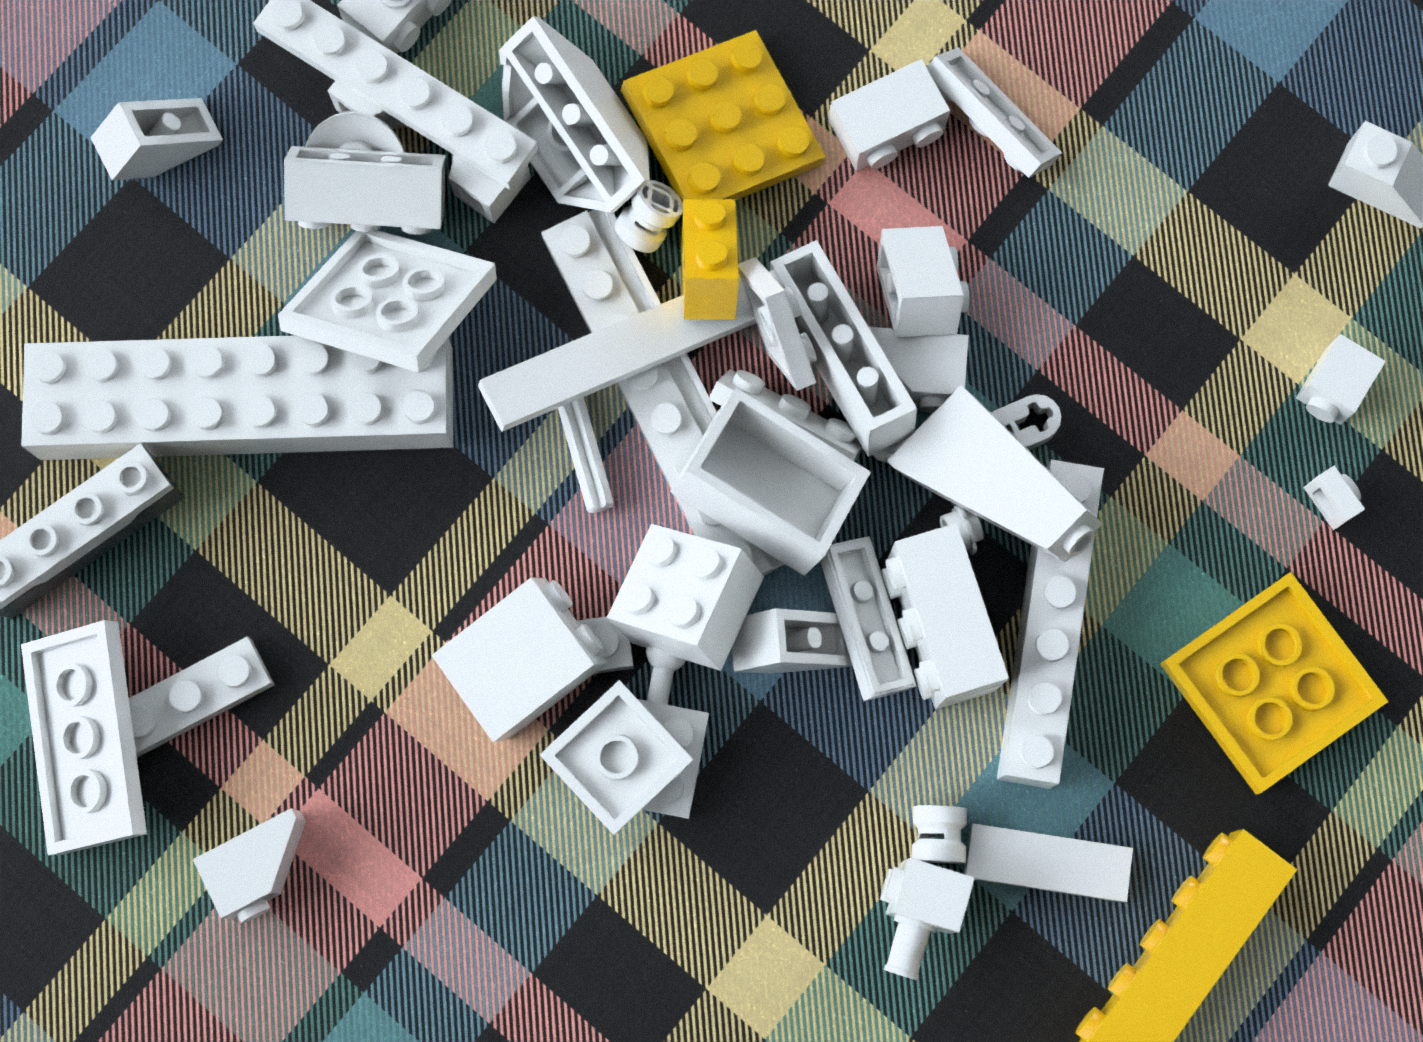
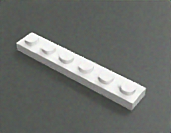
(398, 88)

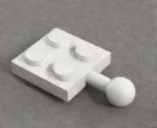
(684, 725)

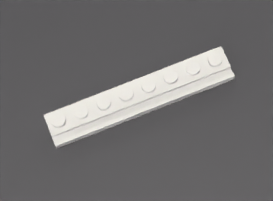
(665, 399)

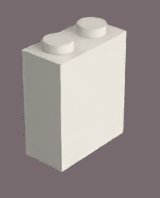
(520, 658)

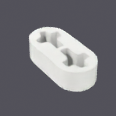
(1017, 413)

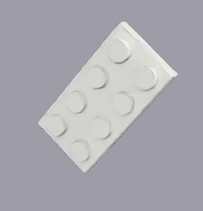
(83, 738)

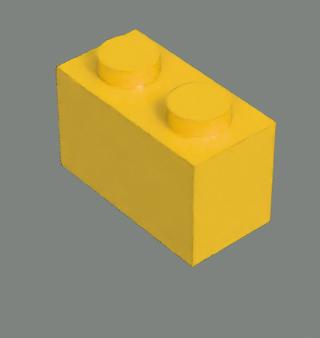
(709, 259)

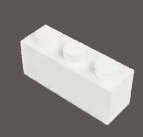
(364, 189)

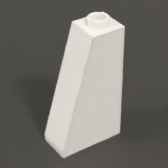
(987, 471)

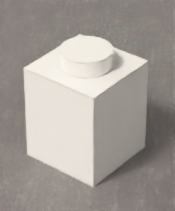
(1339, 380)

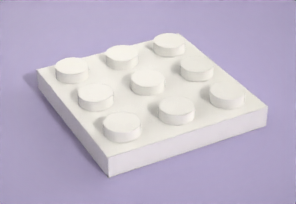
(388, 298)

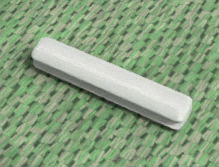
(586, 456)

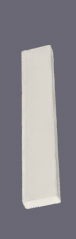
(603, 359)

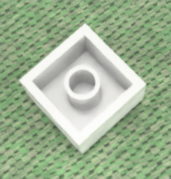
(686, 596)

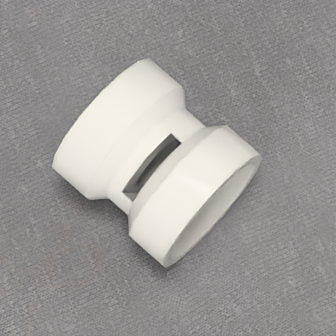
(646, 220)
(939, 821)

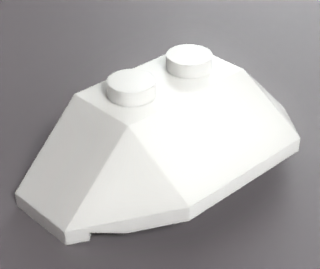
(584, 134)

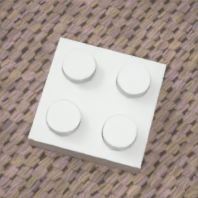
(775, 314)
(616, 757)

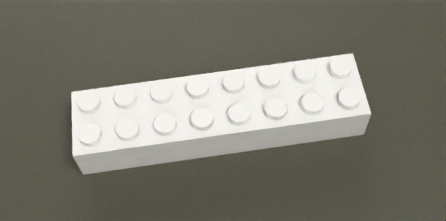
(228, 398)

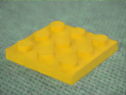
(723, 121)
(1274, 683)

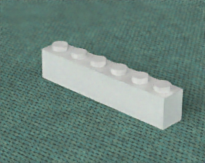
(1048, 649)

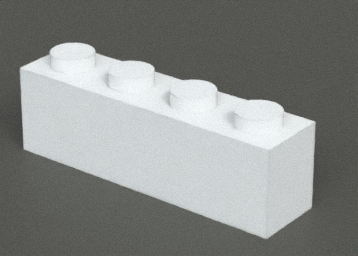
(847, 351)

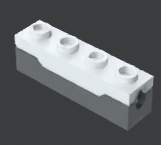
(82, 527)

